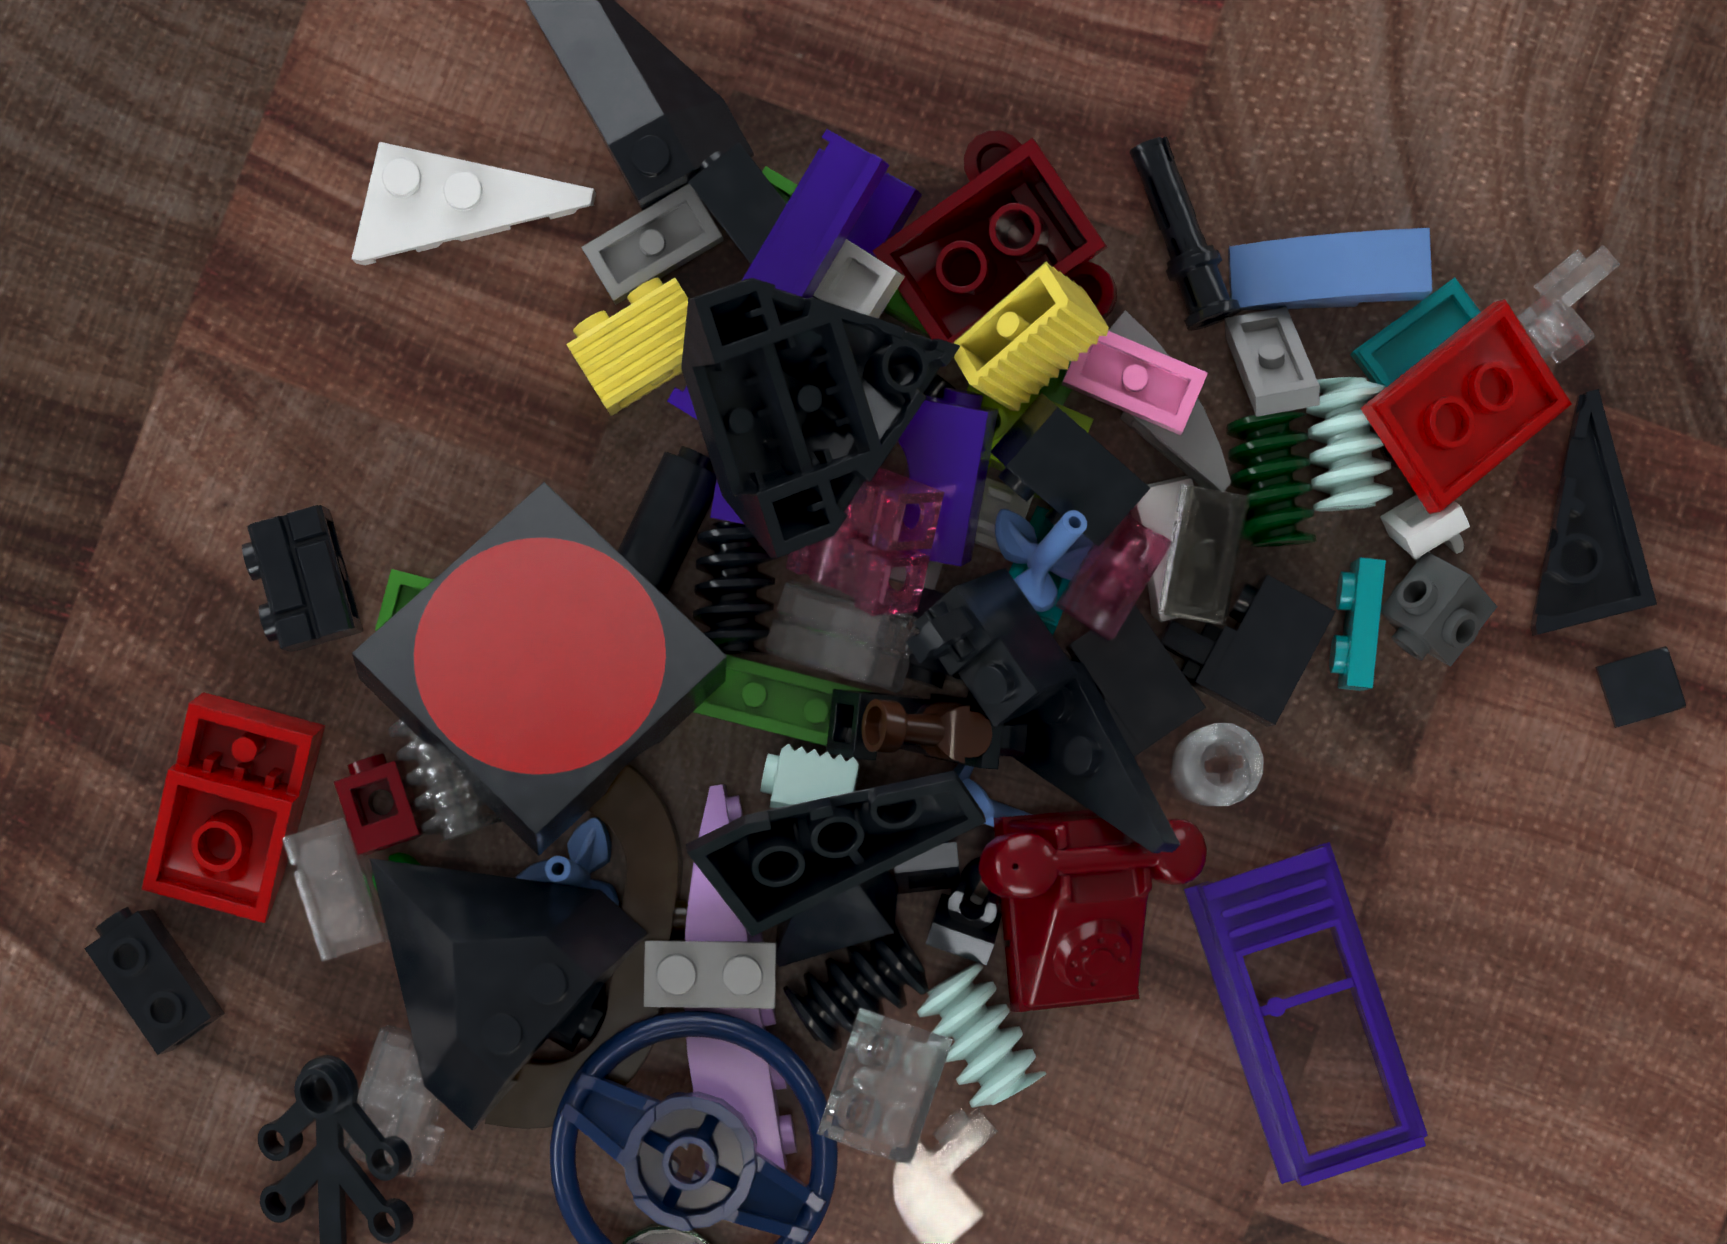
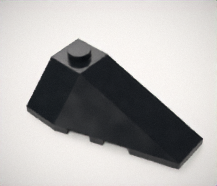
(638, 94)
(811, 851)

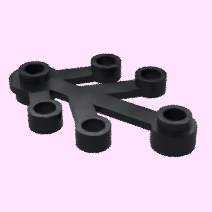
(330, 1161)

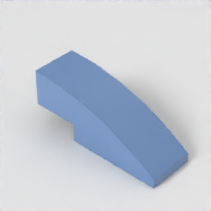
(1332, 270)

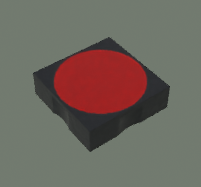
(540, 666)

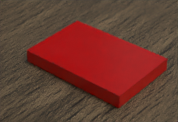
(1466, 406)

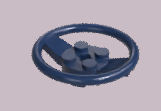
(646, 1131)

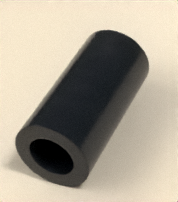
(669, 516)

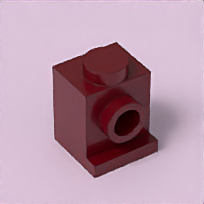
(368, 828)

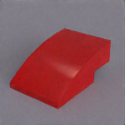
(230, 804)

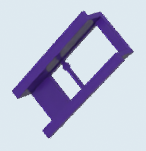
(836, 200)
(1267, 910)

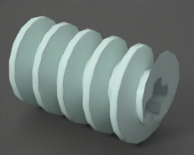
(1348, 446)
(979, 1037)

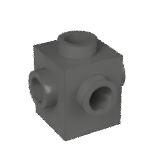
(1437, 610)

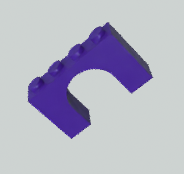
(946, 450)

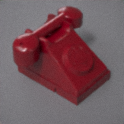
(994, 237)
(1077, 903)

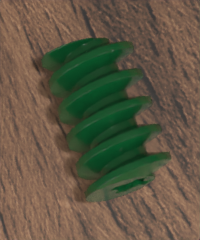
(1271, 478)

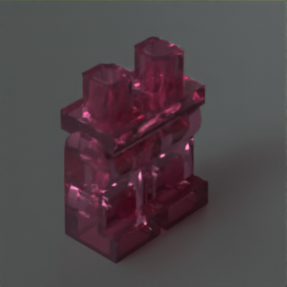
(875, 541)

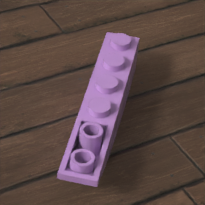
(721, 1066)

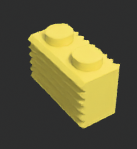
(1029, 337)
(634, 347)

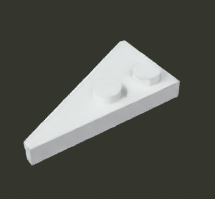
(434, 198)

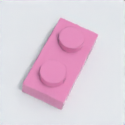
(1137, 381)

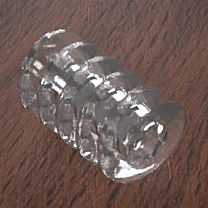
(1222, 741)
(447, 791)

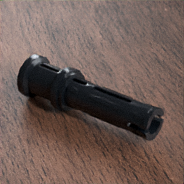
(1192, 260)

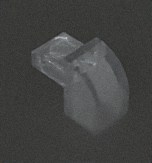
(928, 1193)

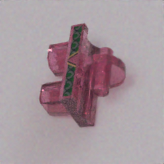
(1113, 577)

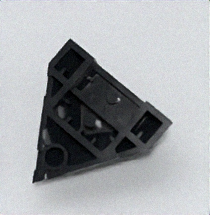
(799, 403)
(492, 970)

